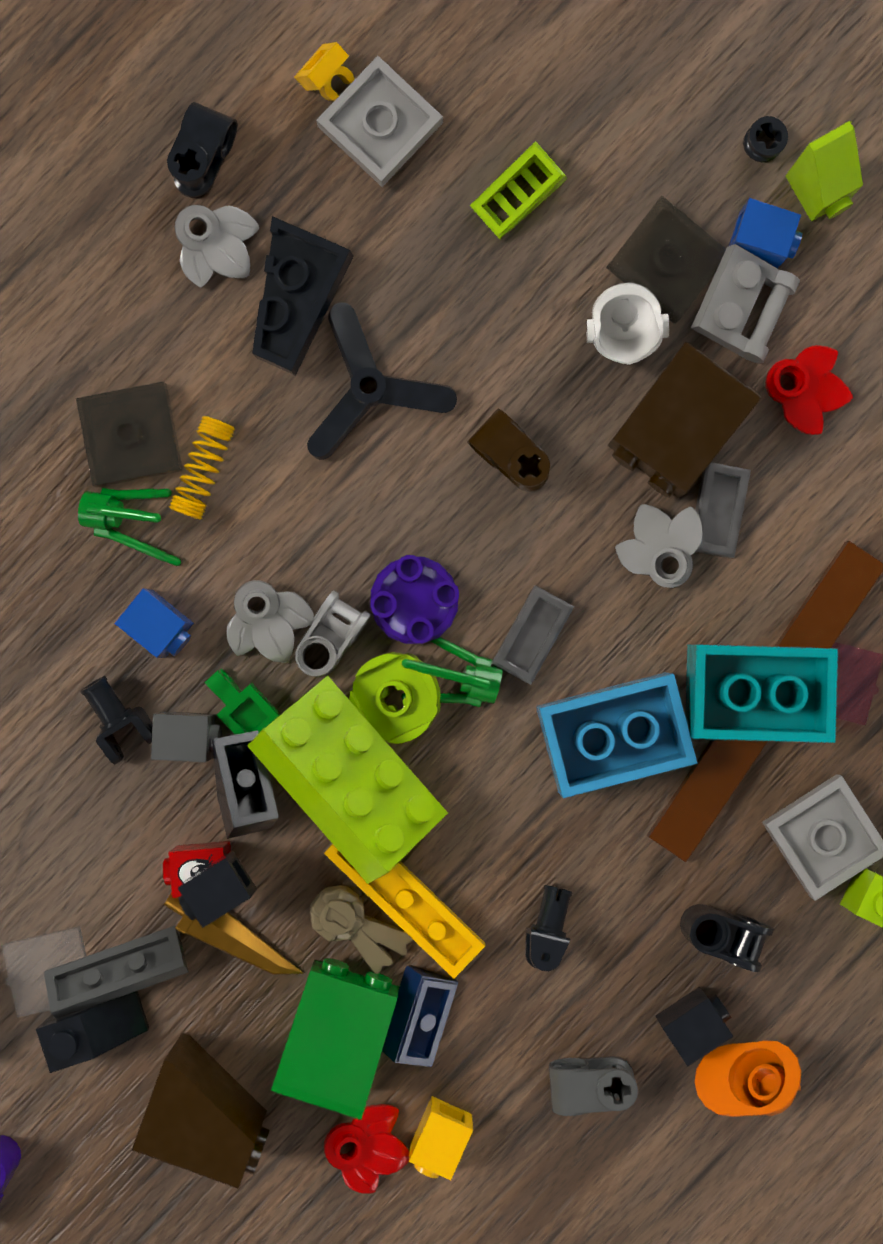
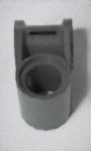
(585, 1085)

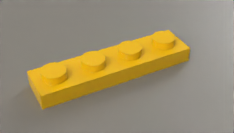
(418, 914)

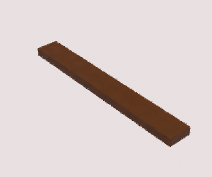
(728, 761)

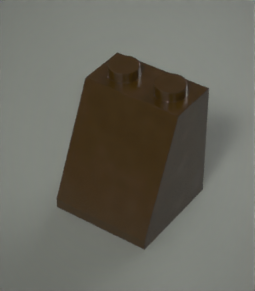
(682, 422)
(202, 1118)

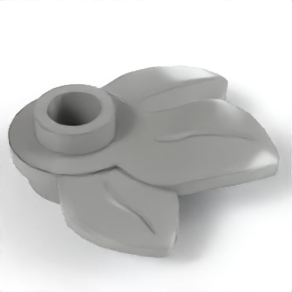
(219, 247)
(659, 538)
(270, 627)

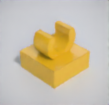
(322, 68)

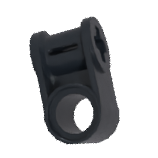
(201, 142)
(733, 937)

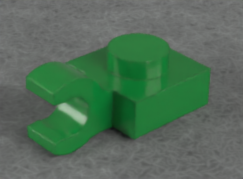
(244, 709)

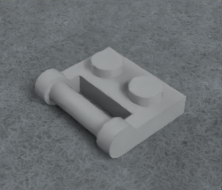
(732, 300)

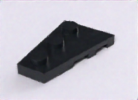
(298, 290)

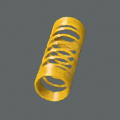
(216, 429)

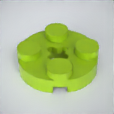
(420, 704)

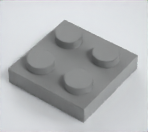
(380, 121)
(825, 837)

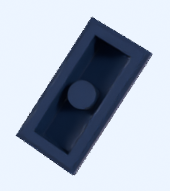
(419, 1017)

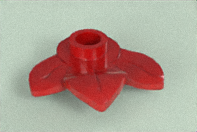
(813, 391)
(374, 1148)

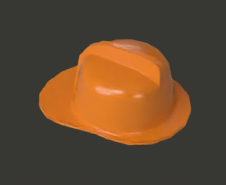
(748, 1079)

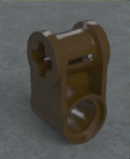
(505, 446)

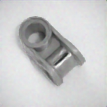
(331, 633)

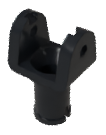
(114, 717)
(547, 933)

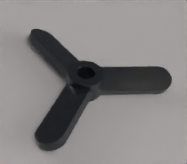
(362, 368)

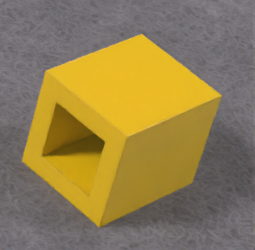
(440, 1139)

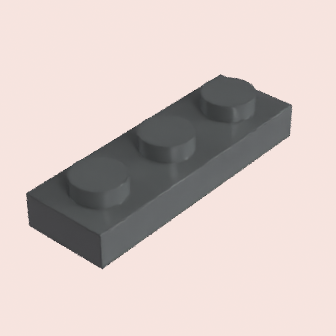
(115, 972)

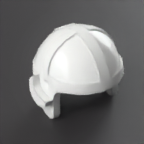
(627, 323)

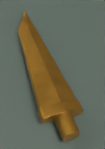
(235, 939)

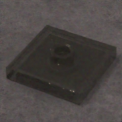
(668, 258)
(129, 434)

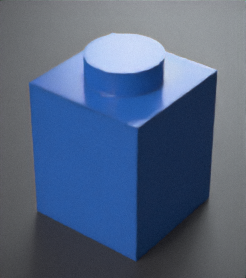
(767, 232)
(155, 624)

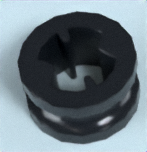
(757, 149)

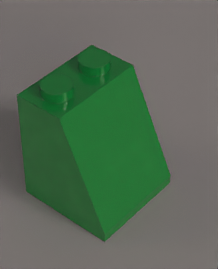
(337, 1038)

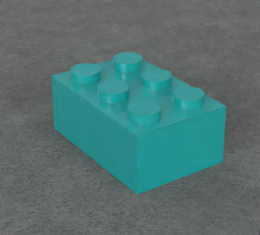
(761, 693)

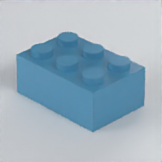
(616, 734)

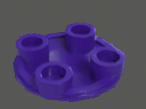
(414, 600)

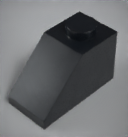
(242, 786)
(91, 1031)

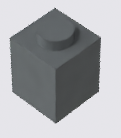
(184, 736)

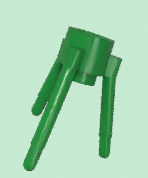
(105, 511)
(479, 682)

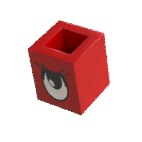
(190, 859)

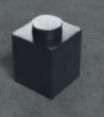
(216, 890)
(695, 1025)

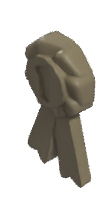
(340, 915)

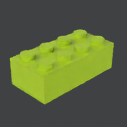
(348, 780)

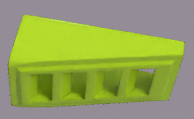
(506, 179)

